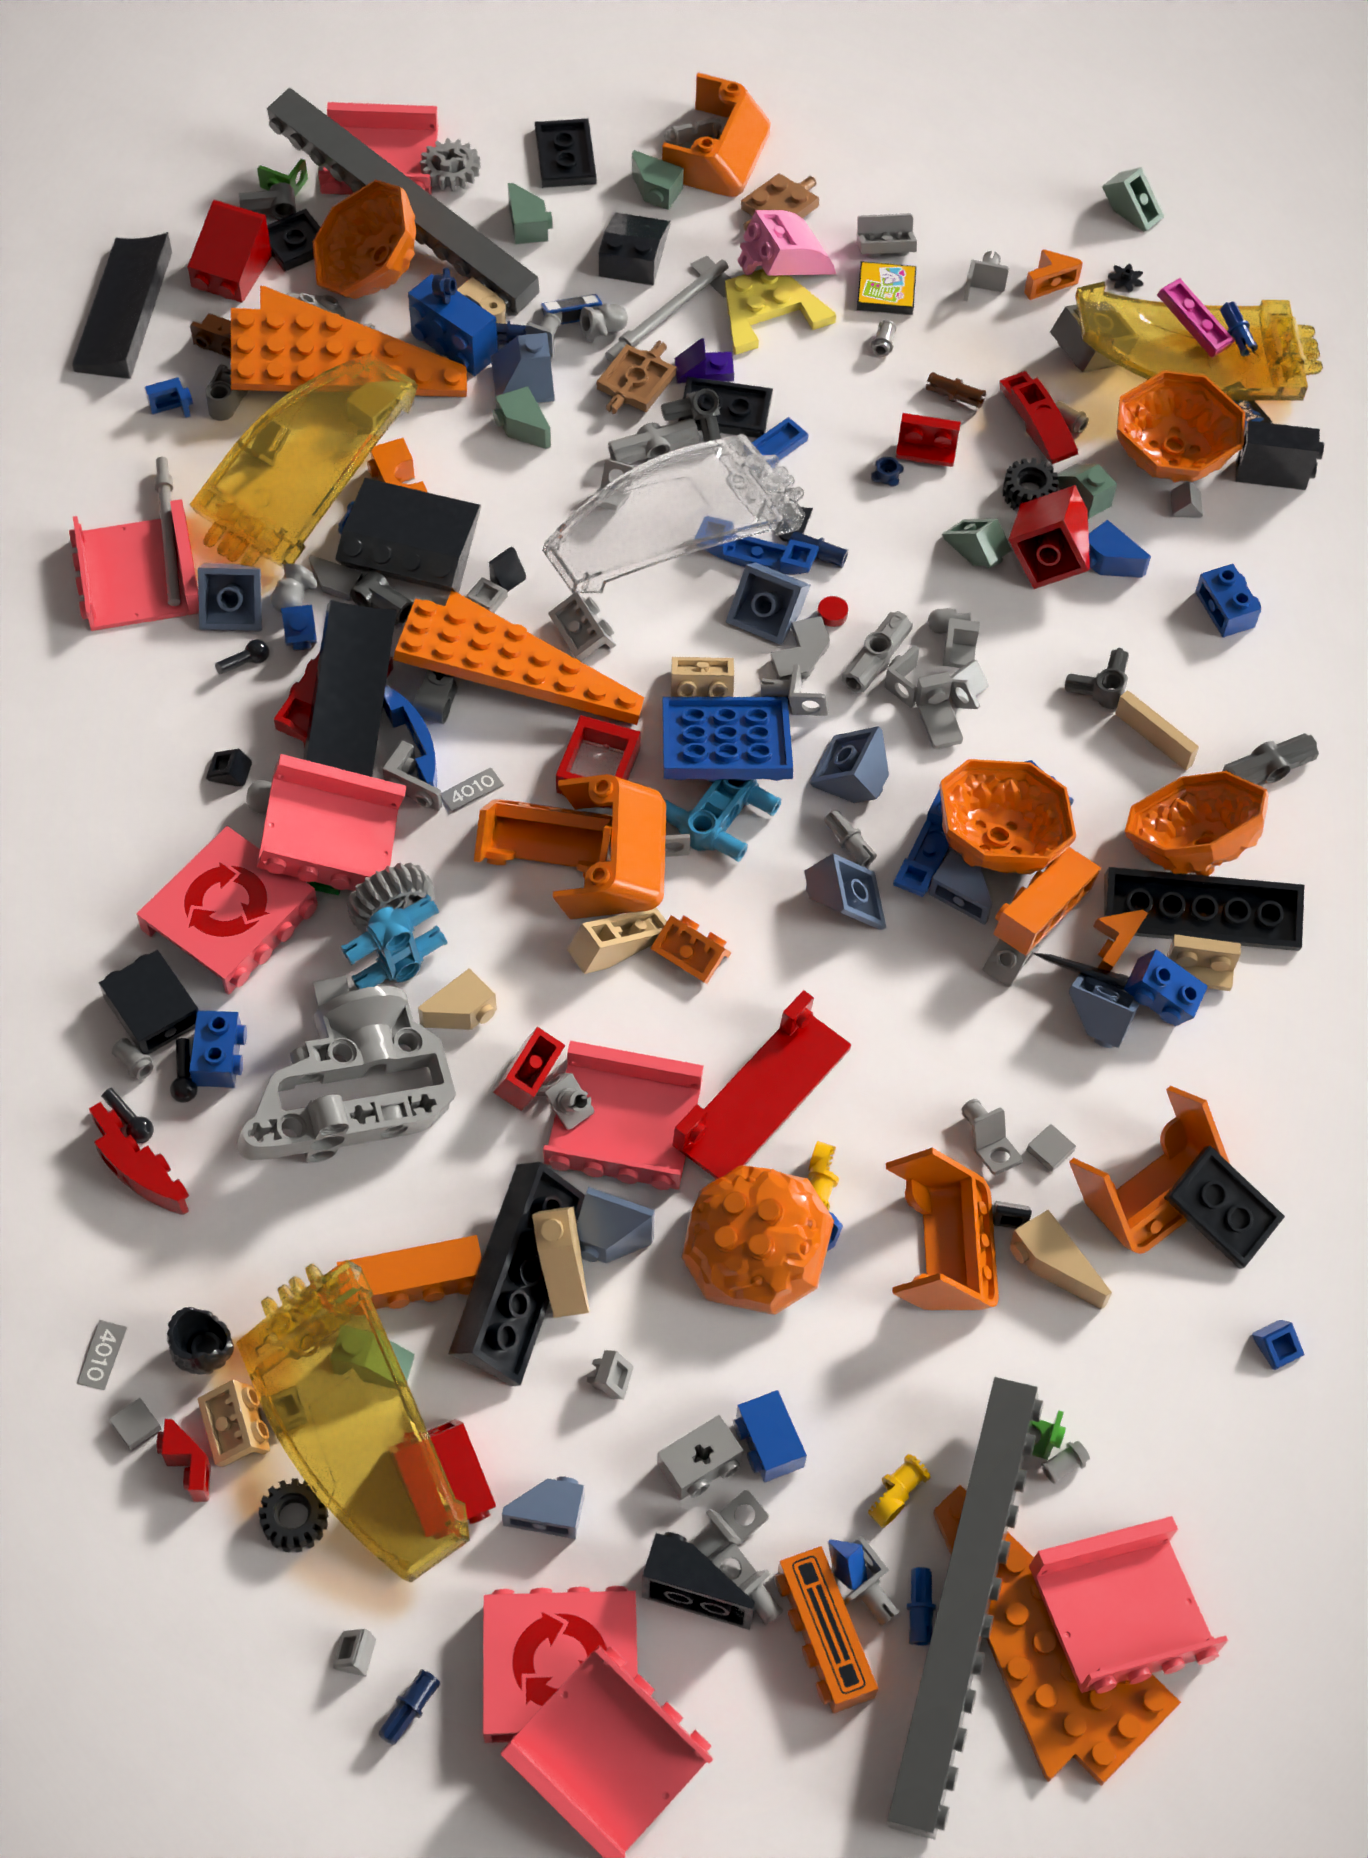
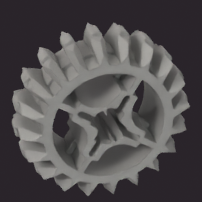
(391, 887)

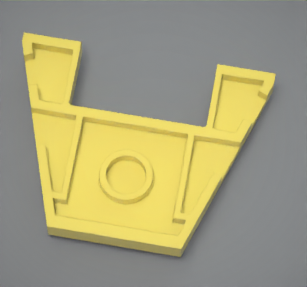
(764, 297)

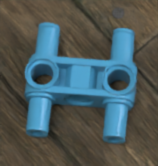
(717, 812)
(392, 938)

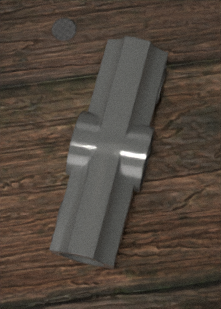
(1273, 760)

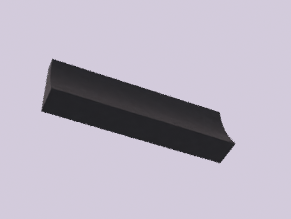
(123, 306)
(350, 687)
(1209, 907)
(510, 1287)

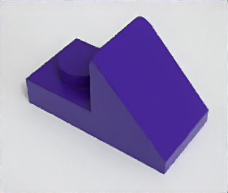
(699, 364)

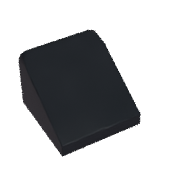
(507, 569)
(229, 767)
(1010, 1214)

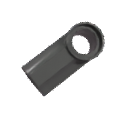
(276, 202)
(376, 592)

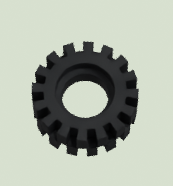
(1031, 473)
(292, 1537)

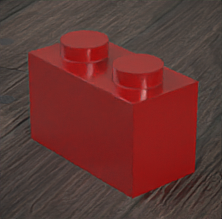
(529, 1068)

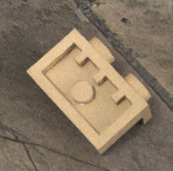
(702, 677)
(1206, 959)
(233, 1422)

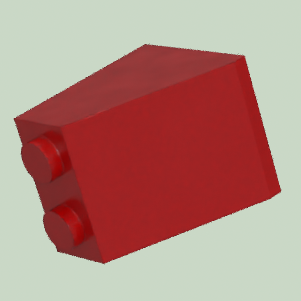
(230, 251)
(1052, 537)
(462, 1469)

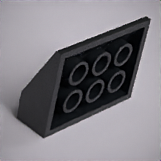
(409, 535)

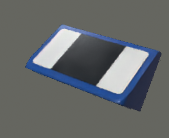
(570, 309)

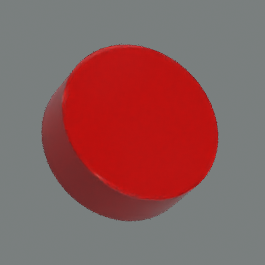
(833, 611)

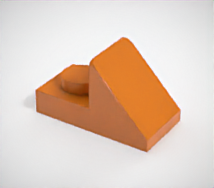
(1053, 274)
(1120, 929)

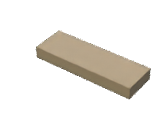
(1157, 730)

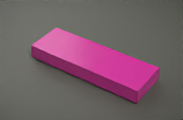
(1195, 317)

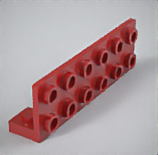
(762, 1092)

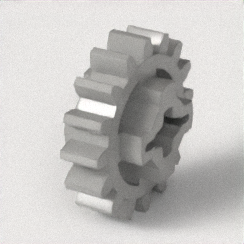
(450, 164)

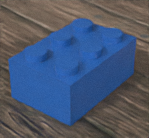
(455, 329)

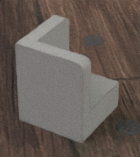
(960, 642)

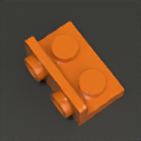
(689, 948)

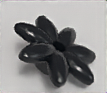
(1126, 277)

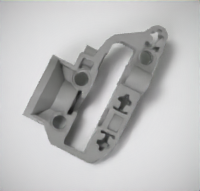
(367, 1032)

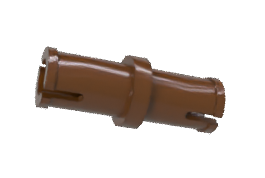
(955, 390)

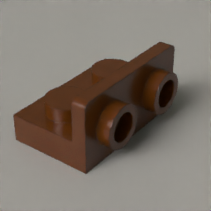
(213, 334)

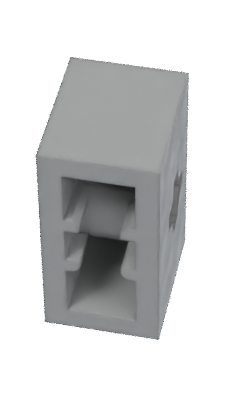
(709, 1441)

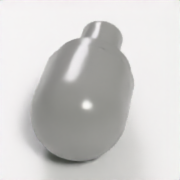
(939, 619)

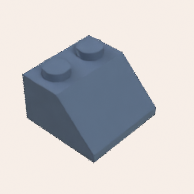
(767, 602)

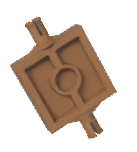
(782, 194)
(636, 377)

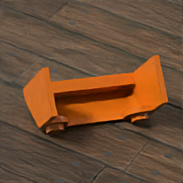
(725, 163)
(542, 834)
(637, 863)
(1137, 1209)
(956, 1233)

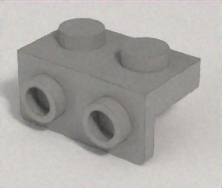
(886, 234)

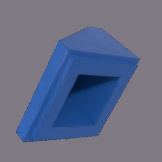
(1278, 1343)
(848, 1563)

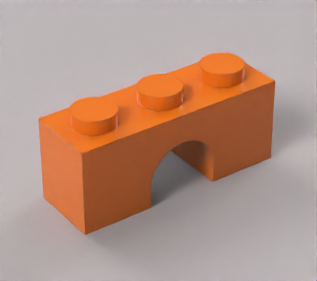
(393, 464)

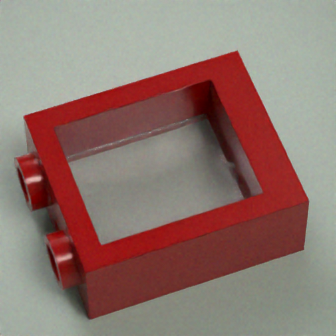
(599, 750)

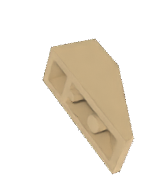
(614, 939)
(1055, 1257)
(561, 1261)

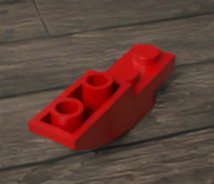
(1040, 415)
(135, 1167)

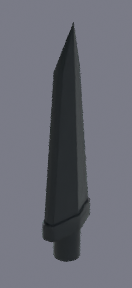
(1102, 975)

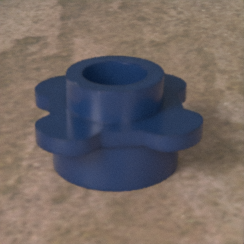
(444, 285)
(887, 471)

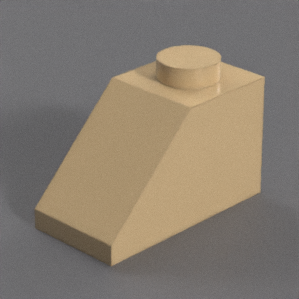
(459, 1004)

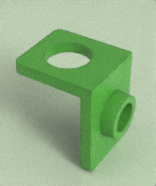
(269, 177)
(1051, 1436)

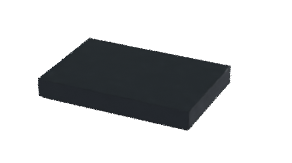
(565, 153)
(741, 406)
(1224, 1207)

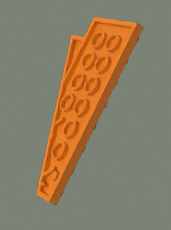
(297, 341)
(491, 651)
(1055, 1715)

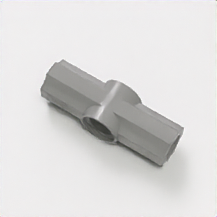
(654, 441)
(877, 652)

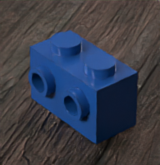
(1228, 600)
(1165, 988)
(217, 1048)
(770, 1436)

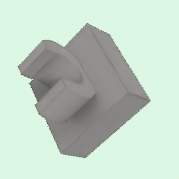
(612, 1374)

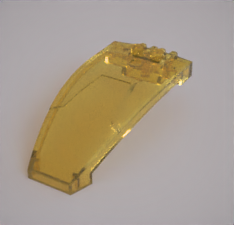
(1150, 339)
(299, 460)
(352, 1419)

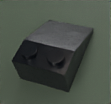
(632, 248)
(689, 1581)

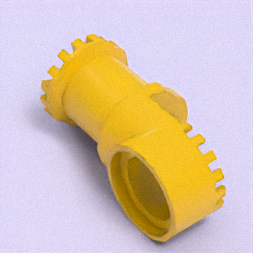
(819, 1174)
(898, 1487)

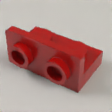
(928, 439)

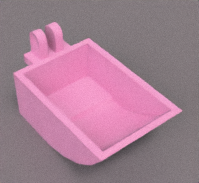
(782, 246)

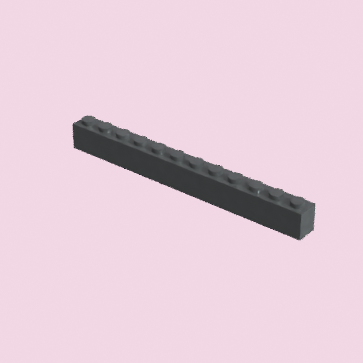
(435, 223)
(964, 1609)

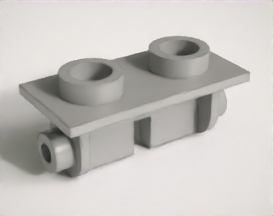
(686, 135)

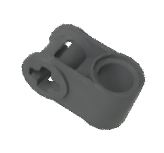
(220, 398)
(435, 696)

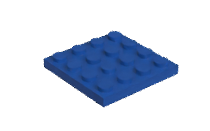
(726, 738)

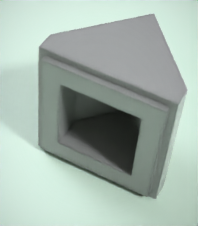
(1186, 501)
(355, 1651)

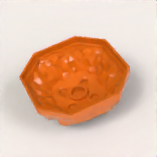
(365, 241)
(1179, 426)
(1006, 815)
(1198, 822)
(757, 1239)

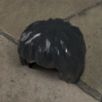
(198, 1341)

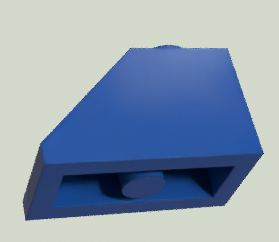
(1115, 553)

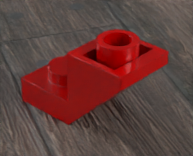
(181, 1450)

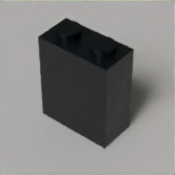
(1279, 455)
(149, 1002)

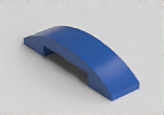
(789, 559)
(402, 712)
(925, 855)

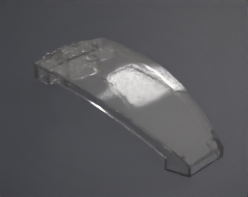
(674, 509)

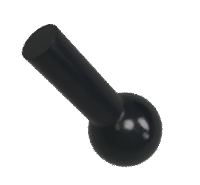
(255, 652)
(183, 1087)
(137, 1126)

